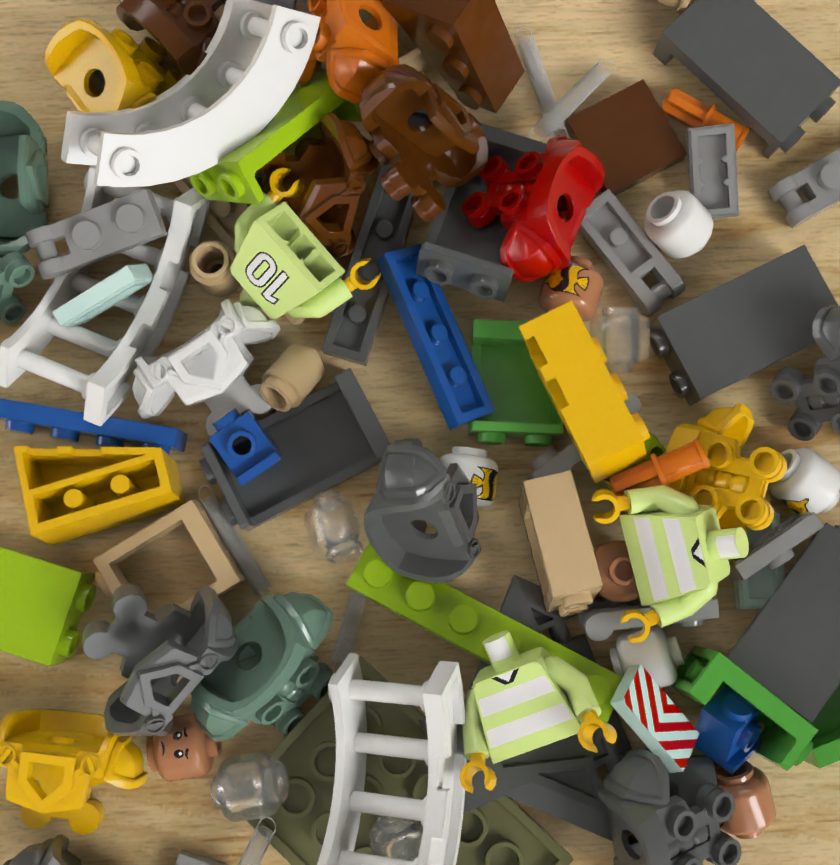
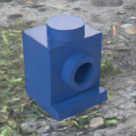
(262, 452)
(728, 730)

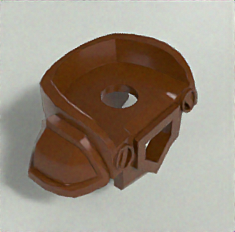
(178, 25)
(443, 150)
(334, 178)

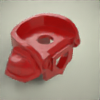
(533, 207)

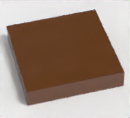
(627, 137)

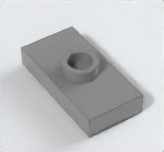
(713, 168)
(775, 546)

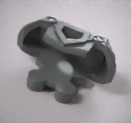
(816, 396)
(419, 490)
(155, 653)
(664, 825)

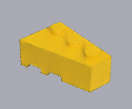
(585, 392)
(93, 490)

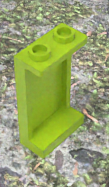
(235, 174)
(41, 607)

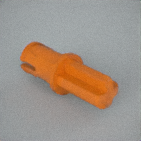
(697, 114)
(662, 469)

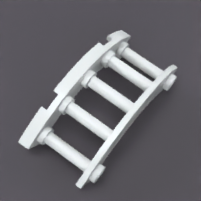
(205, 114)
(152, 311)
(442, 807)

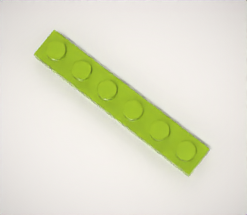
(465, 620)

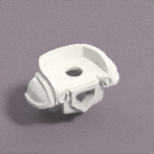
(208, 367)

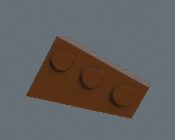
(465, 45)

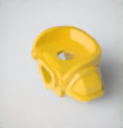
(130, 70)
(732, 482)
(67, 757)

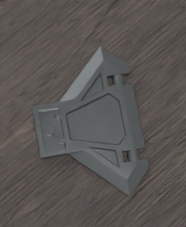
(562, 774)

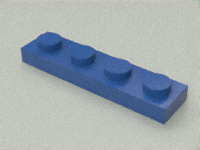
(436, 339)
(69, 425)

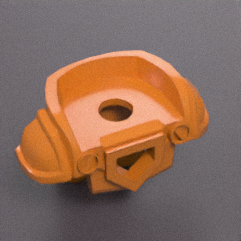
(349, 47)

